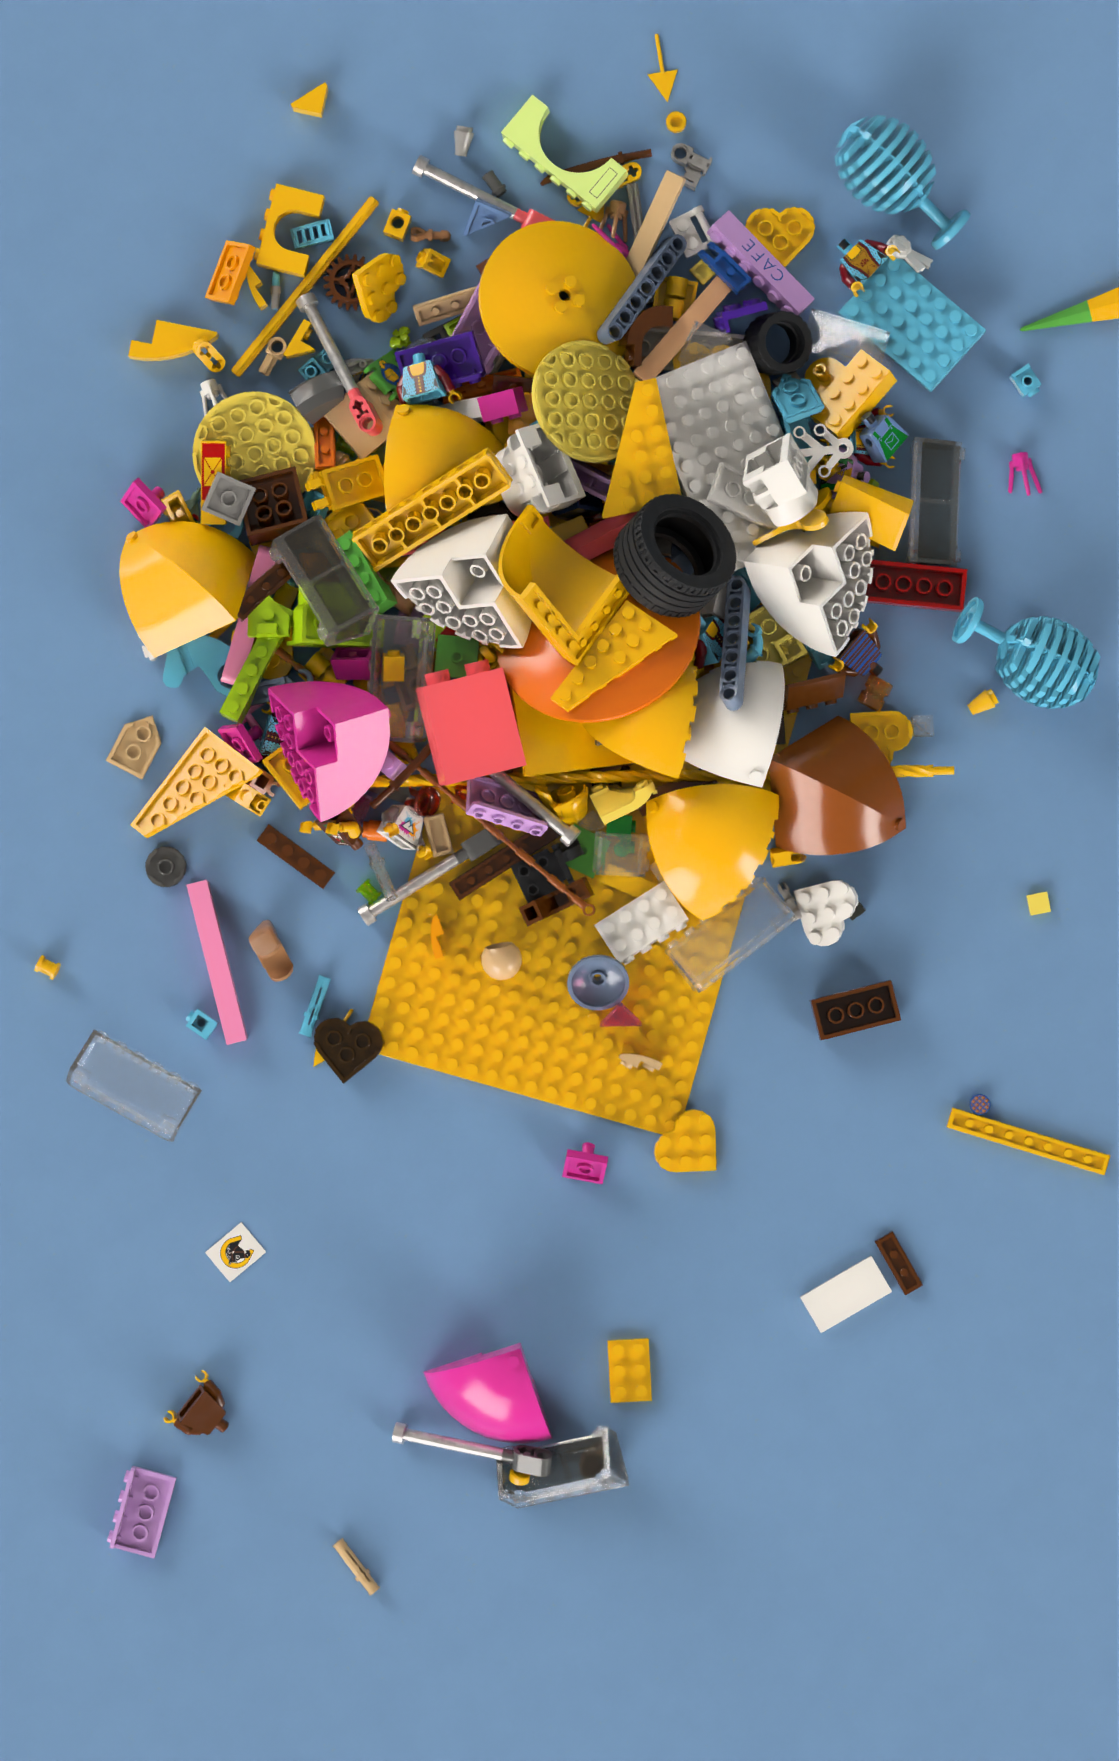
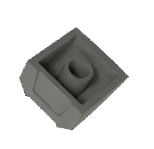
(318, 395)

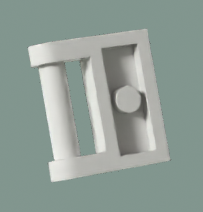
(683, 226)

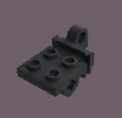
(533, 882)

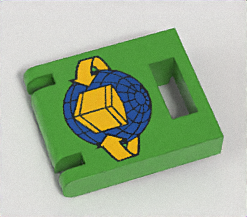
(385, 374)

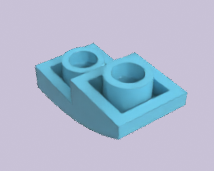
(316, 366)

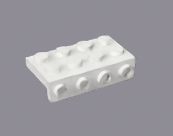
(642, 923)

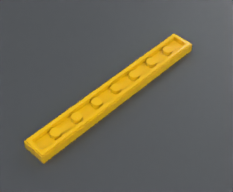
(1028, 1141)

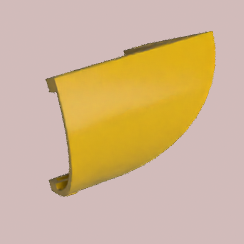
(182, 582)
(557, 586)

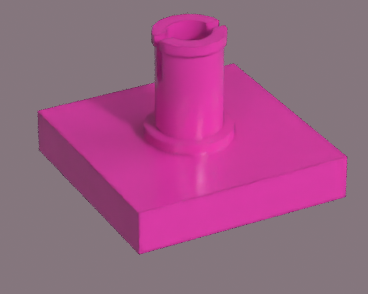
(144, 503)
(242, 740)
(585, 1164)

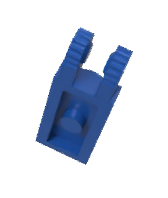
(725, 268)

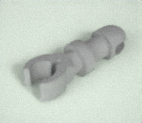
(789, 900)

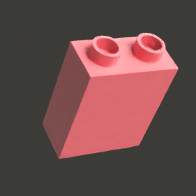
(470, 723)

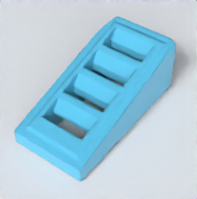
(322, 239)

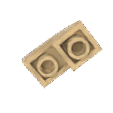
(634, 1059)

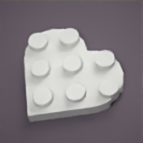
(825, 909)

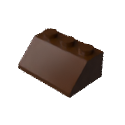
(814, 691)

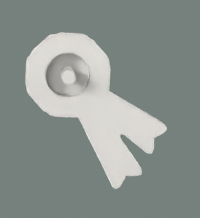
(913, 258)

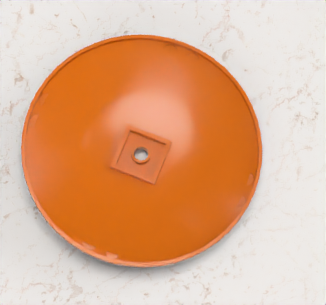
(539, 669)

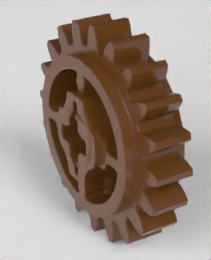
(333, 279)

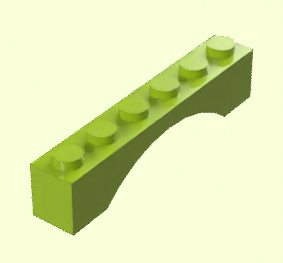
(245, 686)

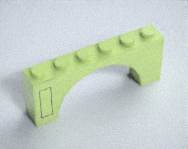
(590, 187)

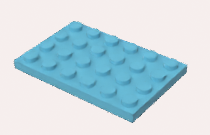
(924, 324)

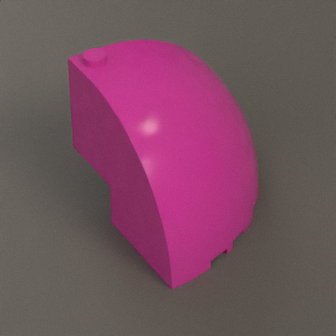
(332, 741)
(492, 1396)

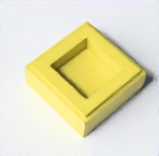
(702, 272)
(1038, 903)

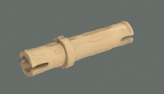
(356, 1566)

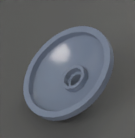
(600, 991)

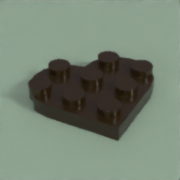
(348, 1046)

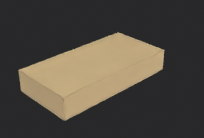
(438, 835)

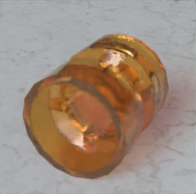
(874, 693)

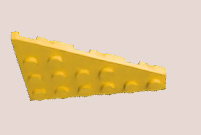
(644, 456)

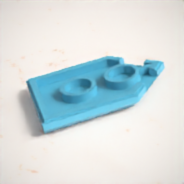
(796, 398)

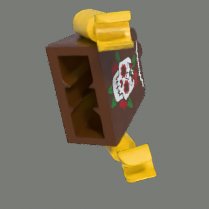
(341, 829)

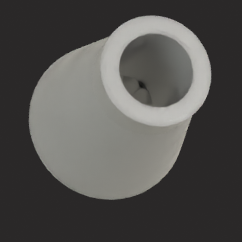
(463, 138)

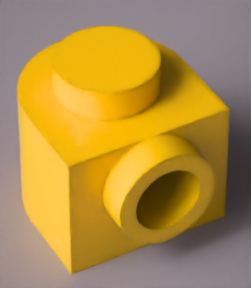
(824, 471)

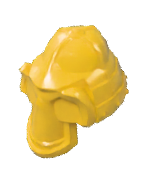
(565, 802)

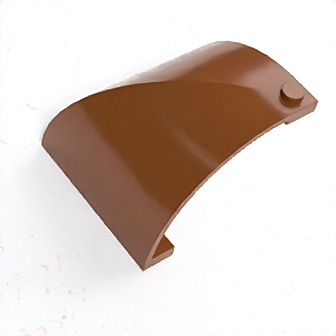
(835, 792)

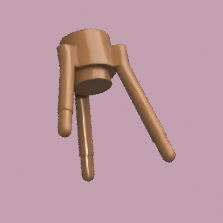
(616, 211)

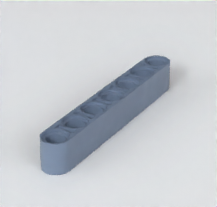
(634, 293)
(738, 651)

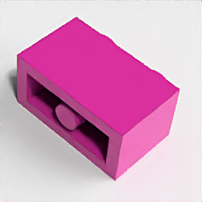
(502, 404)
(351, 663)

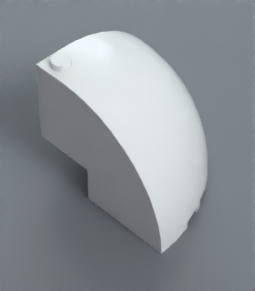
(816, 579)
(460, 583)
(742, 740)

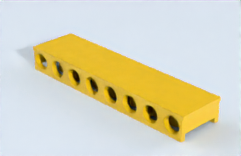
(432, 509)

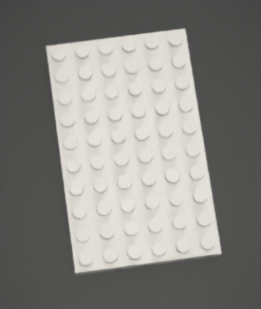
(717, 415)

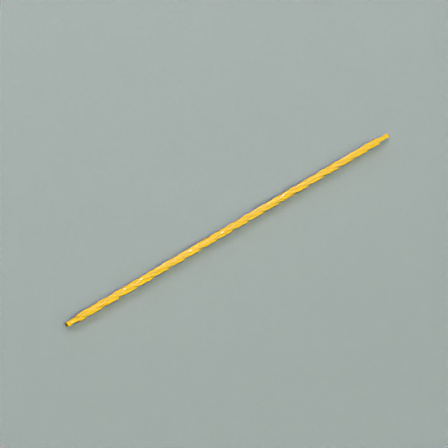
(636, 776)

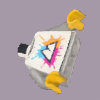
(404, 829)

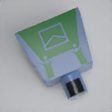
(881, 436)

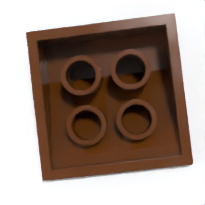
(274, 505)

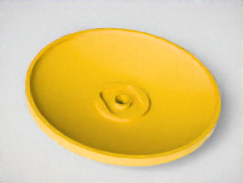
(524, 283)

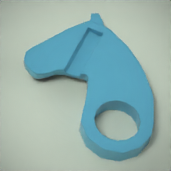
(203, 653)

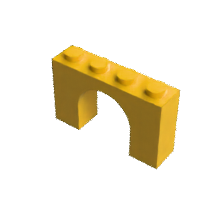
(286, 201)

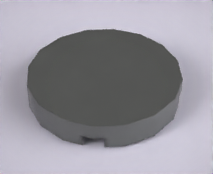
(165, 866)

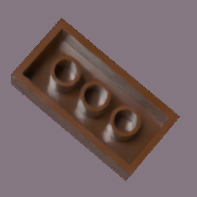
(855, 1010)

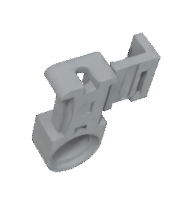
(695, 165)

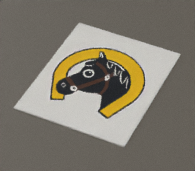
(235, 1252)

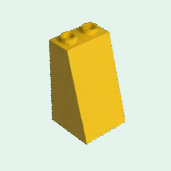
(886, 509)

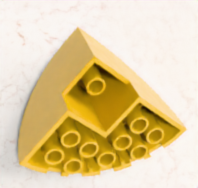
(426, 445)
(657, 732)
(710, 841)

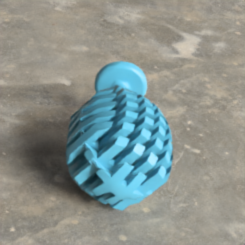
(892, 172)
(1037, 657)

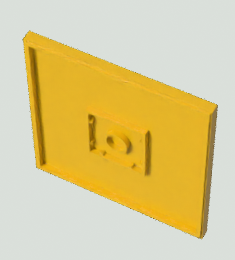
(557, 744)

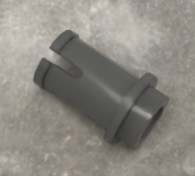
(498, 189)

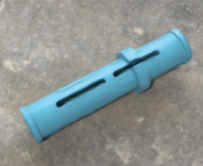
(308, 1029)

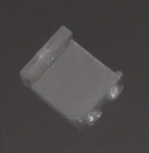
(621, 854)

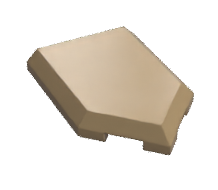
(136, 747)

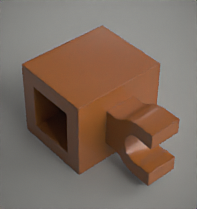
(263, 783)

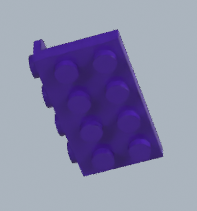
(735, 310)
(455, 354)

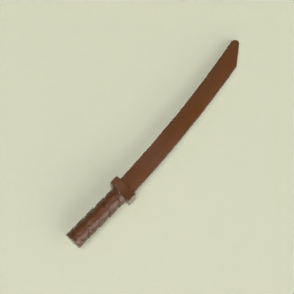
(620, 158)
(401, 778)

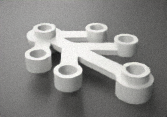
(819, 450)

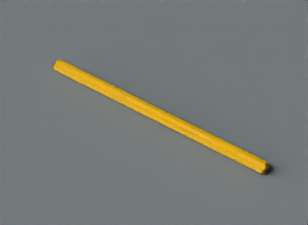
(305, 286)

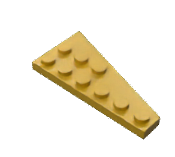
(618, 648)

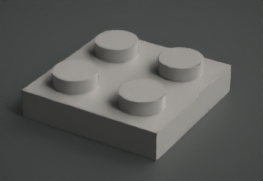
(228, 498)

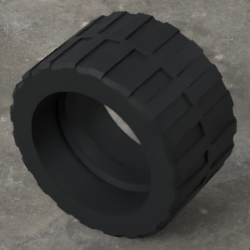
(799, 339)

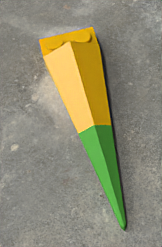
(1095, 309)

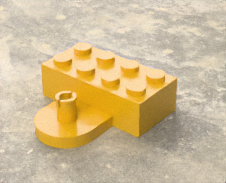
(848, 390)

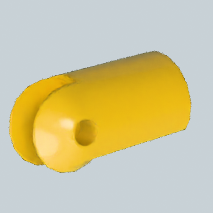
(784, 858)

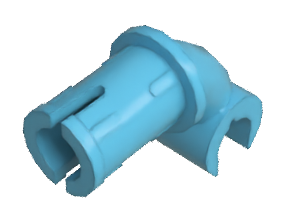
(756, 648)

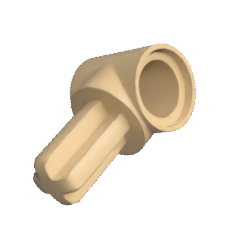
(272, 357)

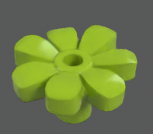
(400, 338)

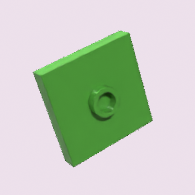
(454, 653)
(584, 863)

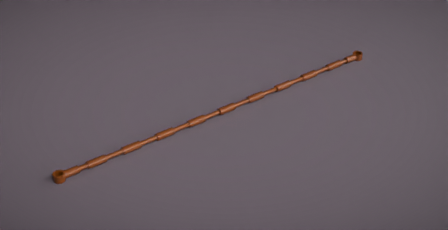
(462, 804)

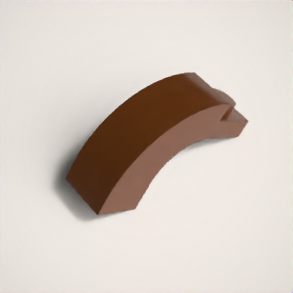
(653, 317)
(554, 902)

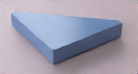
(484, 215)

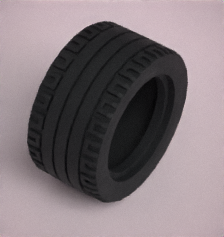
(695, 532)

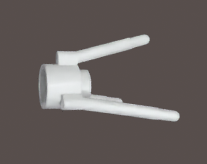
(211, 390)

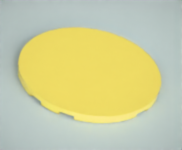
(583, 399)
(263, 436)

